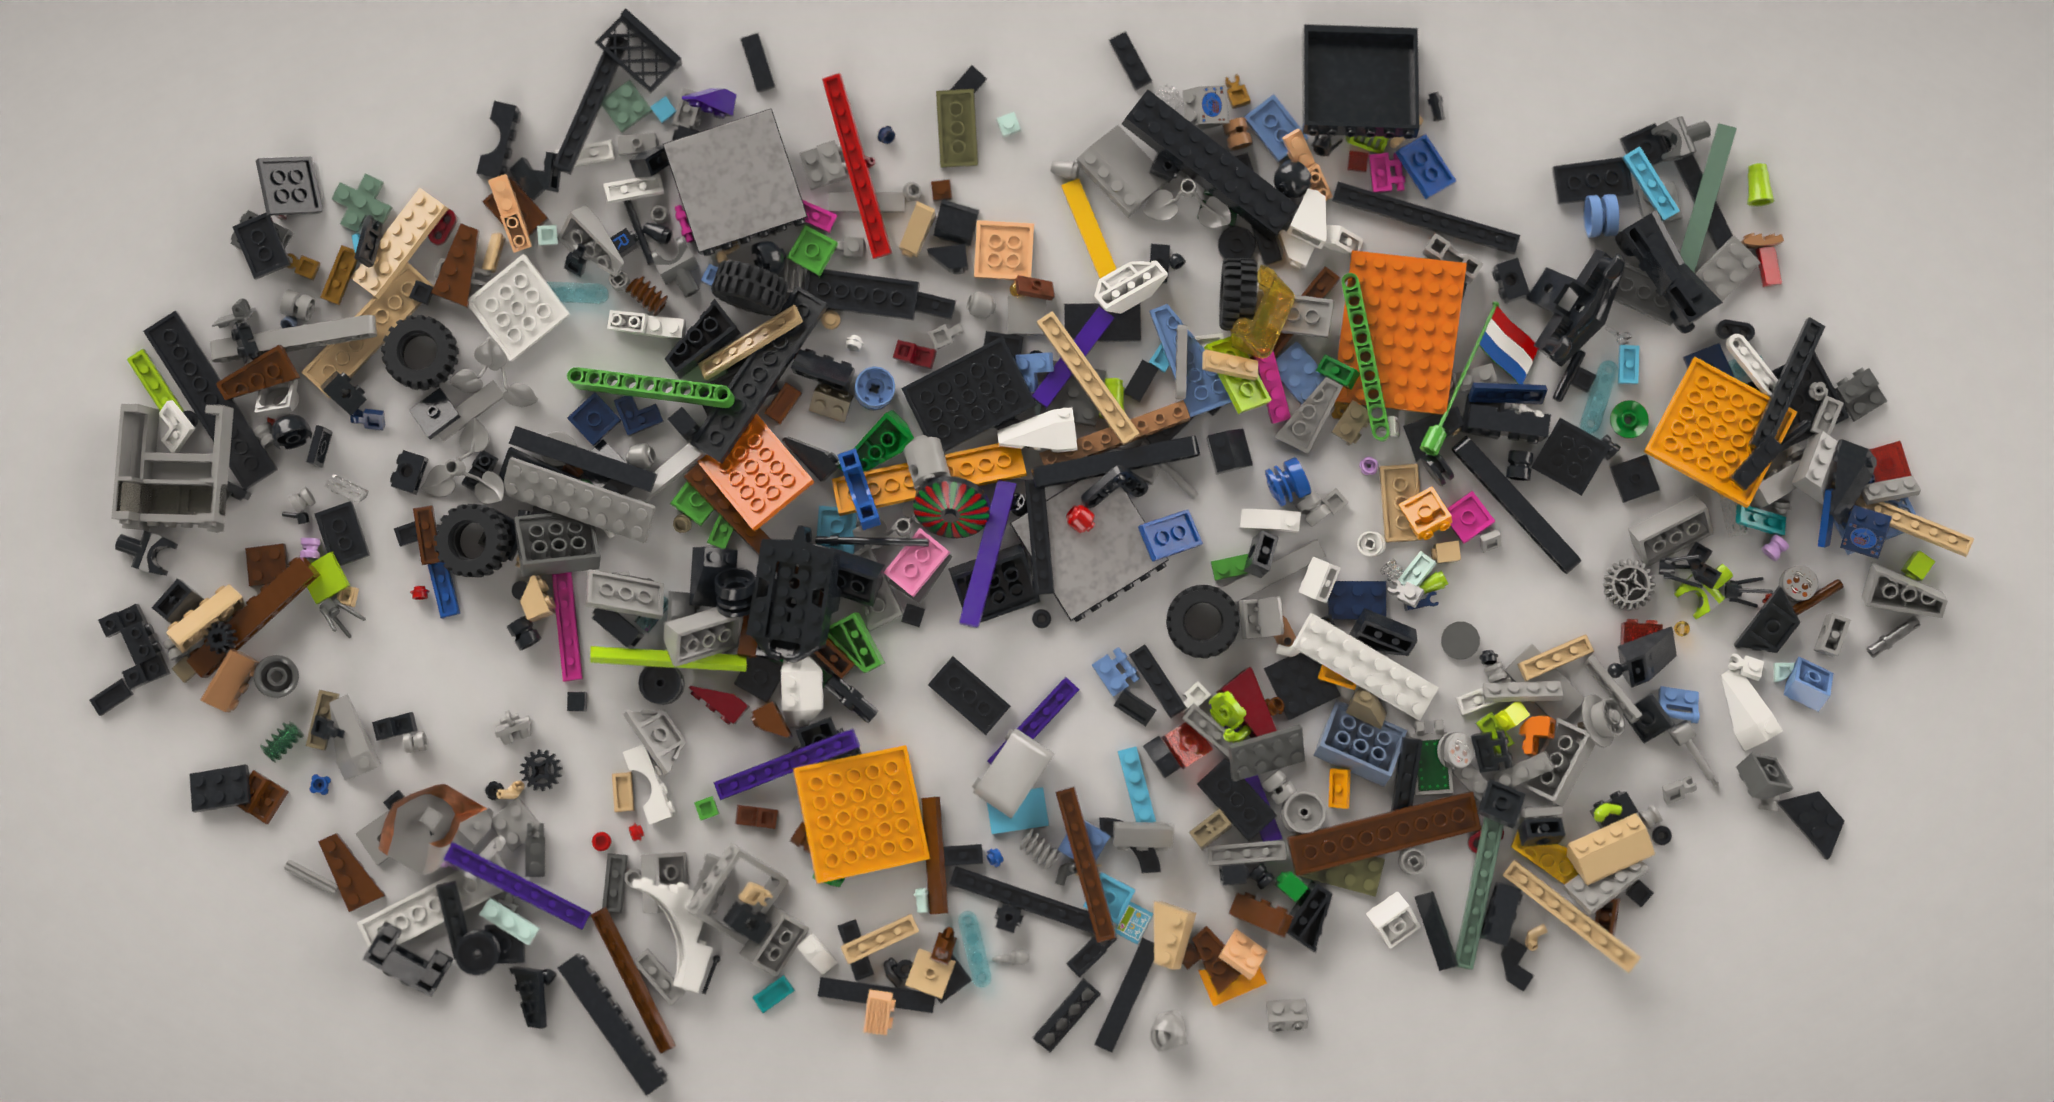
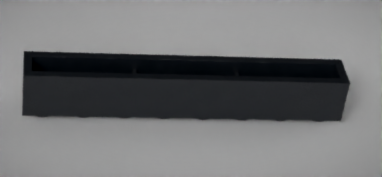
(612, 1023)

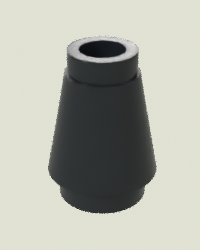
(658, 232)

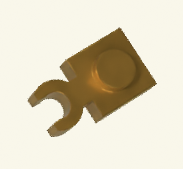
(1237, 94)
(305, 266)

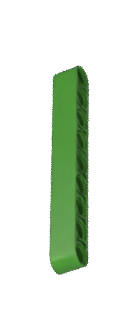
(1367, 347)
(658, 391)

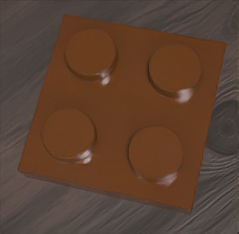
(265, 563)

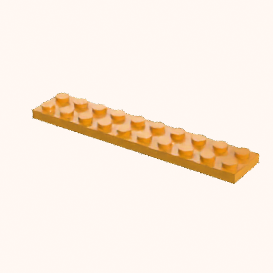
(895, 486)

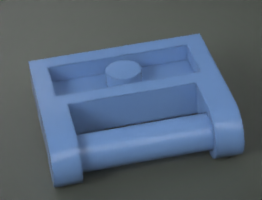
(1681, 700)

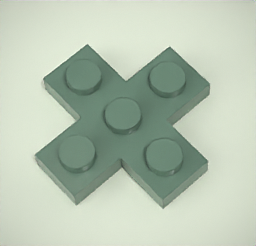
(361, 203)

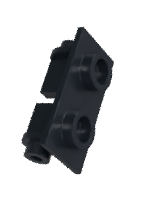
(241, 335)

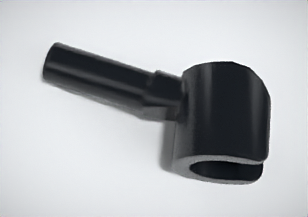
(302, 518)

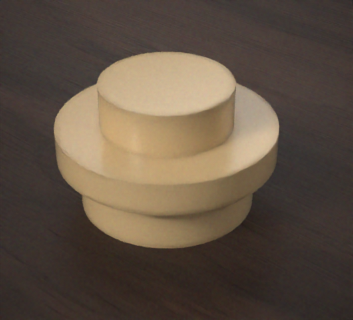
(830, 319)

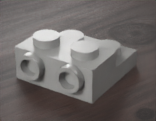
(824, 164)

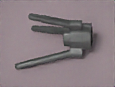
(330, 609)

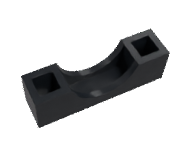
(494, 163)

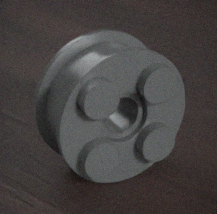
(263, 673)

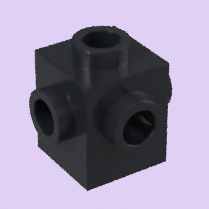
(1003, 923)

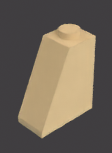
(917, 230)

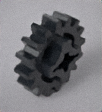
(532, 780)

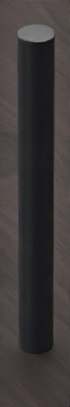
(639, 232)

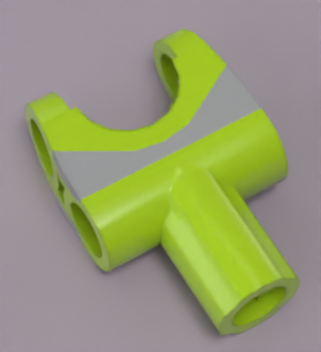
(1707, 597)

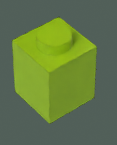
(1917, 566)

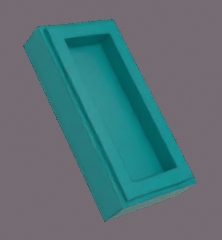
(773, 994)

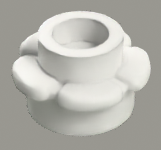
(854, 343)

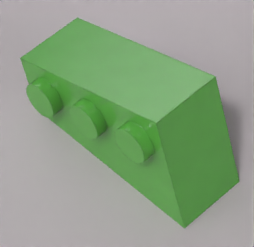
(856, 642)

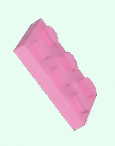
(916, 564)

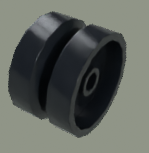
(666, 694)
(477, 940)

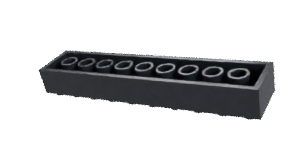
(1209, 165)

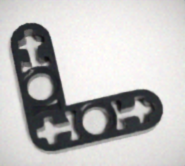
(1112, 480)

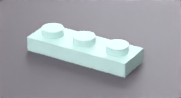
(509, 921)

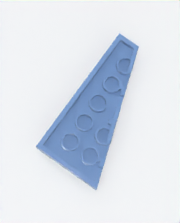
(1203, 387)

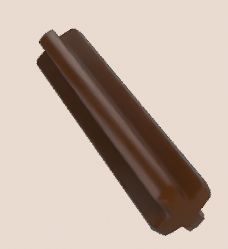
(1819, 596)

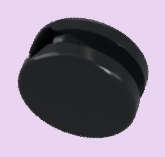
(1436, 466)

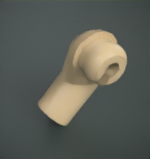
(512, 792)
(1532, 937)

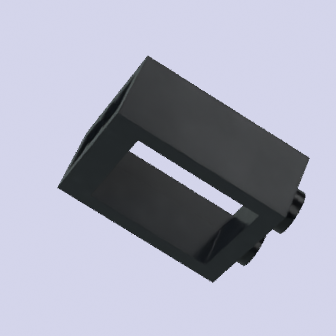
(618, 627)

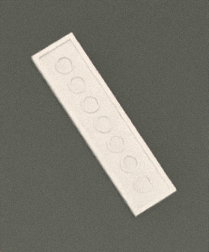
(1365, 666)
(423, 909)

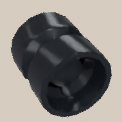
(1519, 465)
(524, 633)

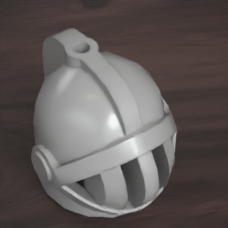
(1168, 1031)

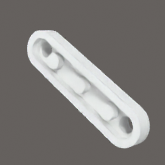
(1751, 363)

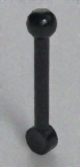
(716, 959)

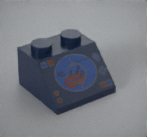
(1866, 532)

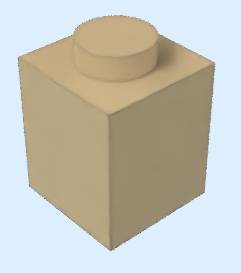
(1446, 552)

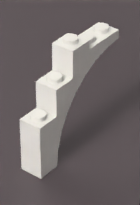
(691, 952)

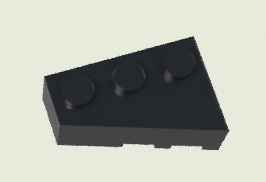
(1384, 633)
(1501, 914)
(1310, 915)

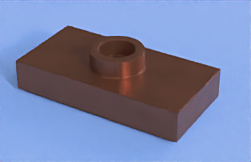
(1034, 287)

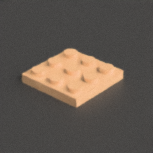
(1003, 250)

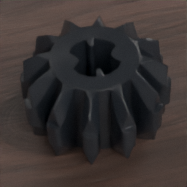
(227, 635)

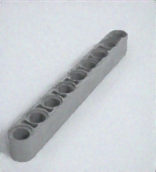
(300, 337)

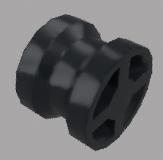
(1019, 505)

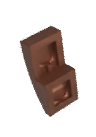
(756, 816)

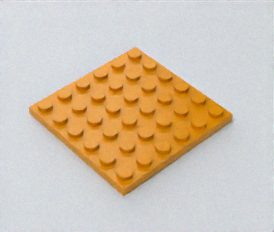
(1710, 429)
(861, 814)

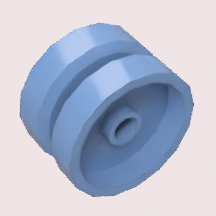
(1601, 215)

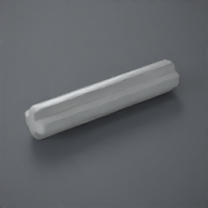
(311, 877)

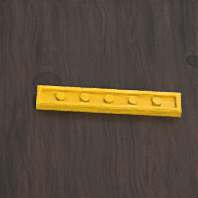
(1088, 227)

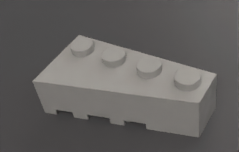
(1900, 593)

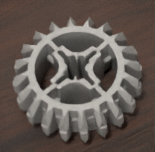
(1645, 588)

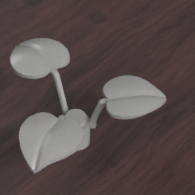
(1163, 207)
(494, 357)
(440, 478)
(901, 527)

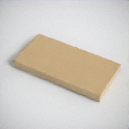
(1397, 485)

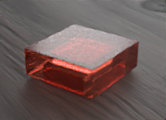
(1357, 161)

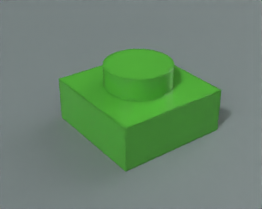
(706, 808)

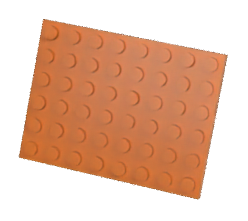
(1412, 327)

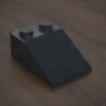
(605, 449)
(705, 566)

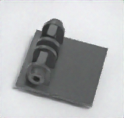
(241, 313)

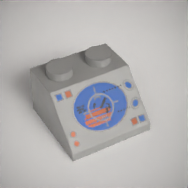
(1206, 106)

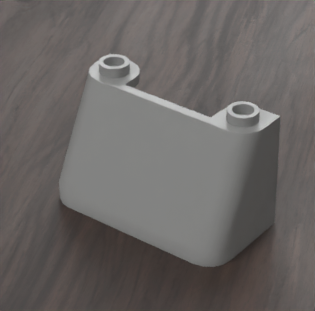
(1013, 772)

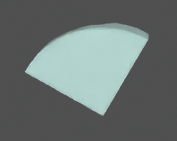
(1782, 671)

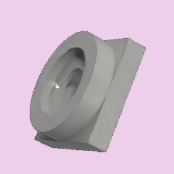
(266, 398)

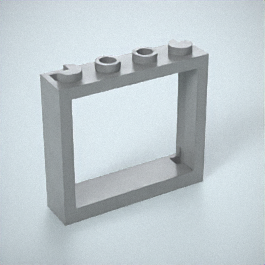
(717, 876)

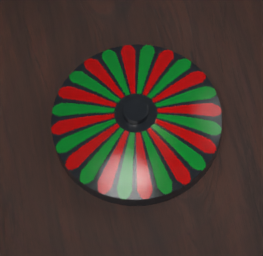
(951, 507)

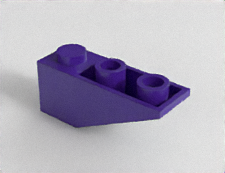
(715, 101)

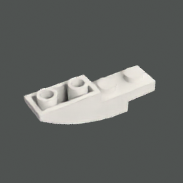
(646, 325)

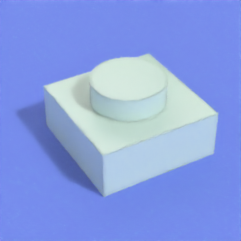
(1008, 124)
(547, 235)

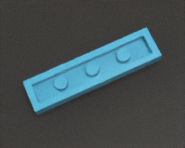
(1650, 183)
(1136, 785)

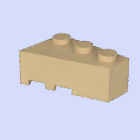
(1171, 933)

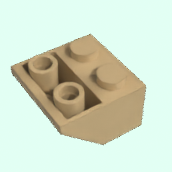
(536, 600)

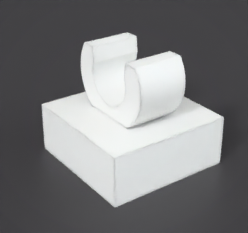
(1394, 426)

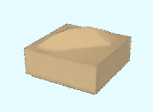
(348, 596)

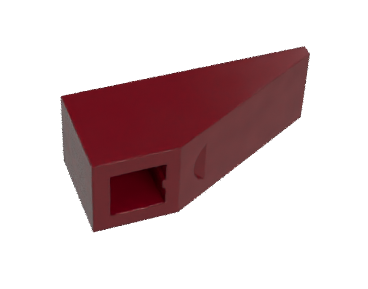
(727, 704)

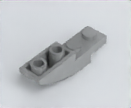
(1480, 374)

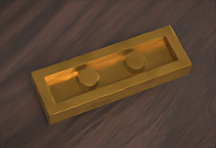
(339, 275)

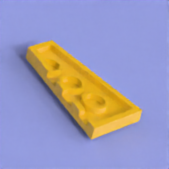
(1549, 858)

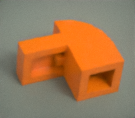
(1536, 728)

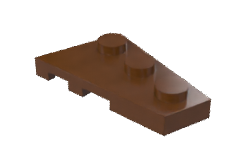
(1209, 949)

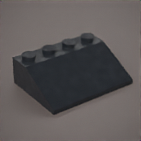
(1010, 585)

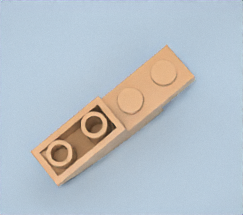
(1299, 152)
(510, 213)

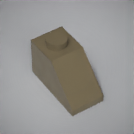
(1366, 708)

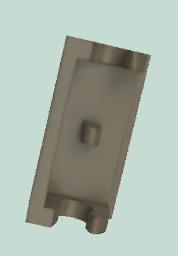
(1210, 829)

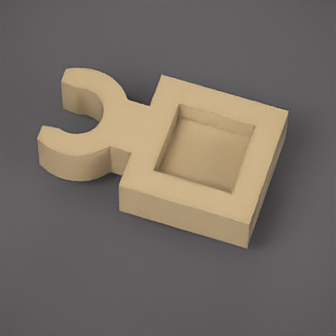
(754, 893)

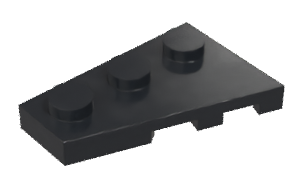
(1417, 430)
(531, 988)

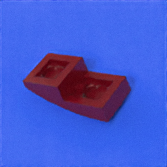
(914, 354)

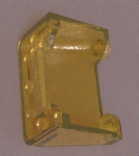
(1262, 333)

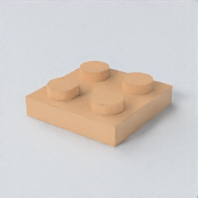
(1243, 954)

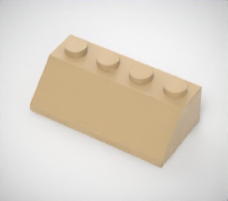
(194, 625)
(1610, 849)

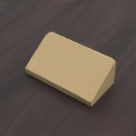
(493, 252)

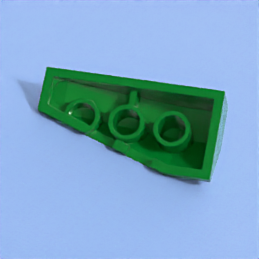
(883, 441)

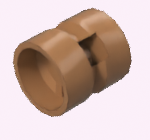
(1237, 140)

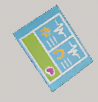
(1133, 922)

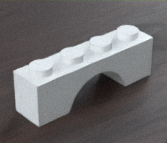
(658, 806)

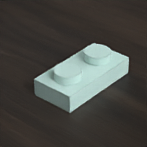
(1417, 570)

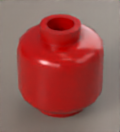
(1080, 518)

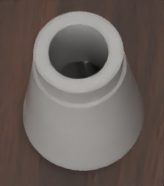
(1066, 169)

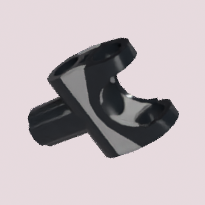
(145, 550)

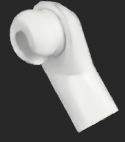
(1286, 651)

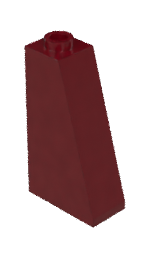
(1249, 696)

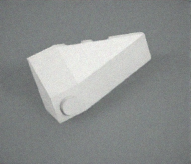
(1048, 430)
(1749, 714)

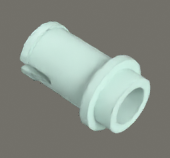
(921, 900)

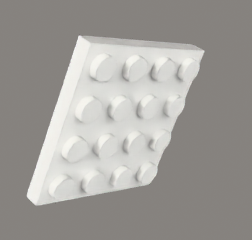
(518, 307)

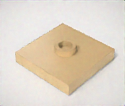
(929, 975)

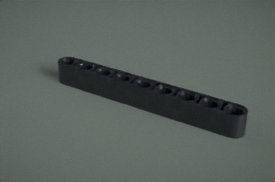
(1101, 464)
(1516, 504)

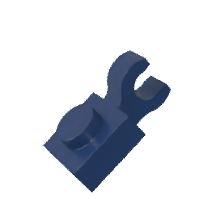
(370, 418)
(1423, 602)

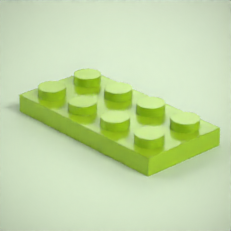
(1243, 392)

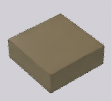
(184, 670)

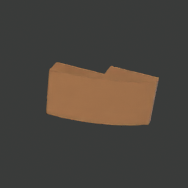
(1756, 241)

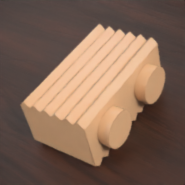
(878, 1012)

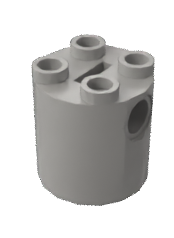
(925, 459)

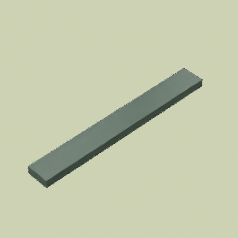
(1707, 194)
(1478, 893)

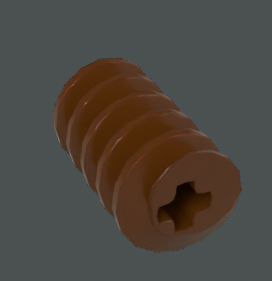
(647, 295)

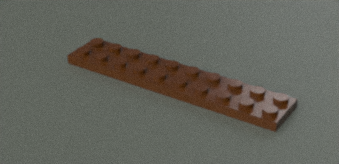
(1384, 833)

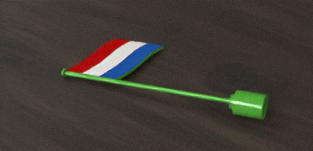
(1506, 347)

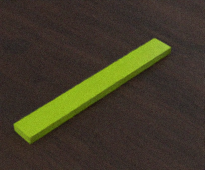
(661, 658)

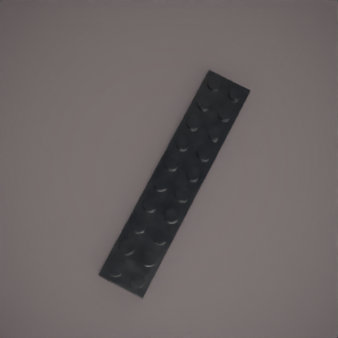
(757, 380)
(198, 384)

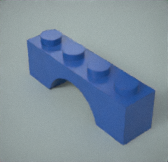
(859, 489)

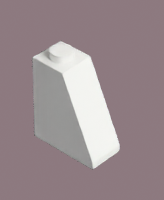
(1310, 219)

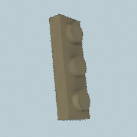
(321, 708)

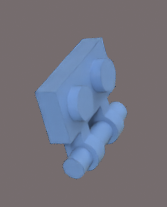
(1110, 674)

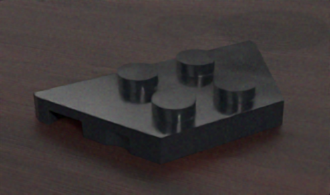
(1771, 625)
(1815, 820)

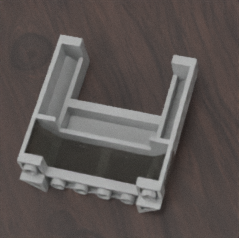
(169, 486)

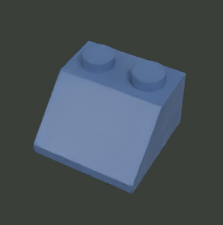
(1809, 684)

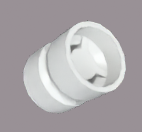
(1371, 544)

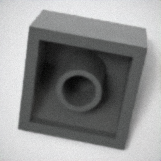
(1763, 776)

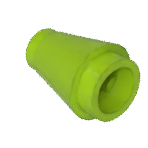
(1434, 582)

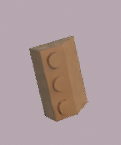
(230, 681)

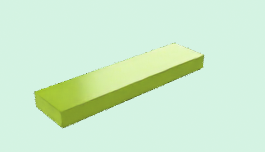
(152, 379)

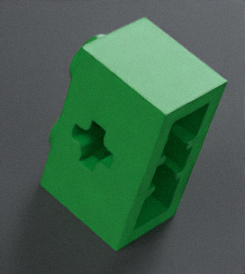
(1290, 885)

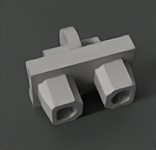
(505, 731)

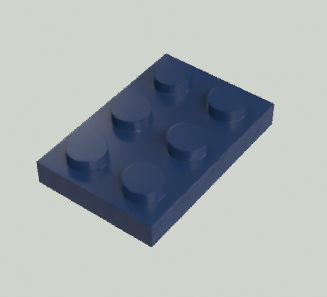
(1351, 597)

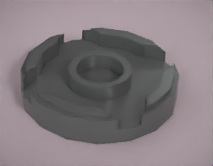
(1460, 640)

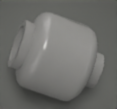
(981, 305)
(641, 456)

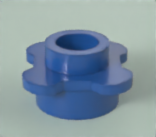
(316, 779)
(994, 857)

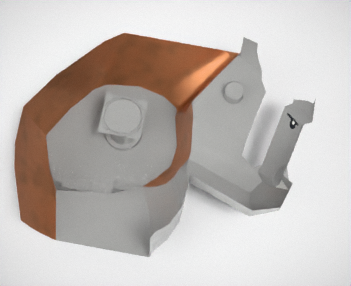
(445, 814)

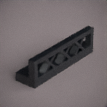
(1061, 1010)

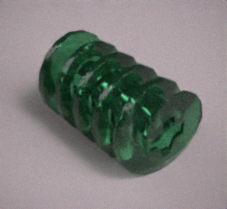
(282, 741)

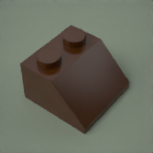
(771, 720)

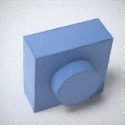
(709, 275)

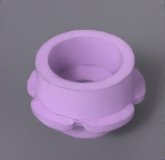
(1368, 460)

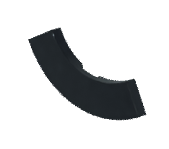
(1148, 859)

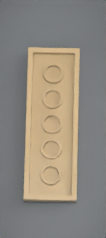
(400, 242)

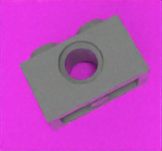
(1832, 635)

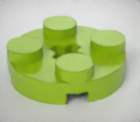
(1234, 715)

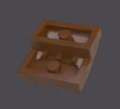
(265, 797)

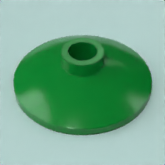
(1635, 412)

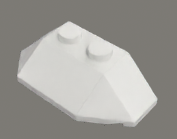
(1129, 285)
(801, 691)

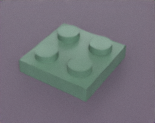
(626, 106)

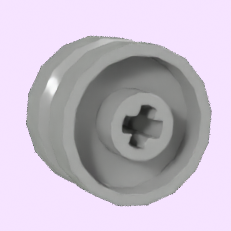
(1292, 817)

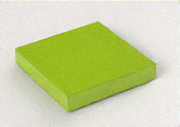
(330, 581)

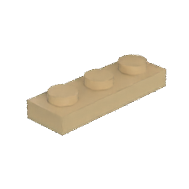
(1230, 365)

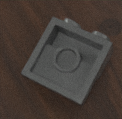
(1860, 393)

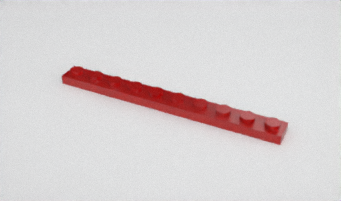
(857, 166)

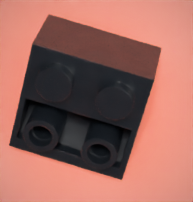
(177, 601)

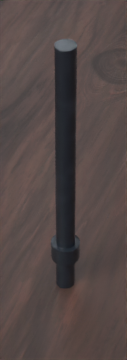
(835, 540)

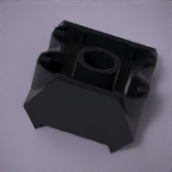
(956, 223)

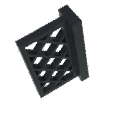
(650, 39)

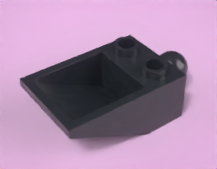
(1644, 657)

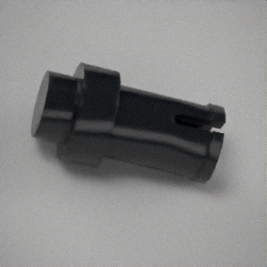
(1435, 102)

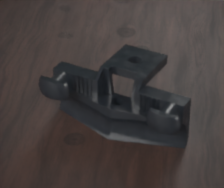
(1665, 267)
(1595, 290)

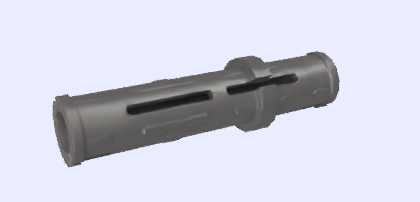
(1886, 641)

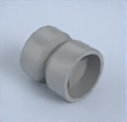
(297, 305)
(1313, 509)
(1275, 780)
(1412, 861)

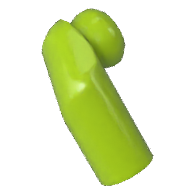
(1234, 737)
(1606, 809)

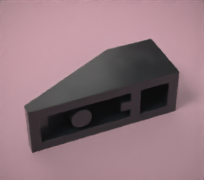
(817, 460)

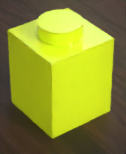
(1511, 715)

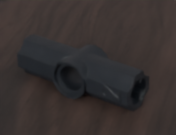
(851, 698)

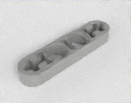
(1181, 362)

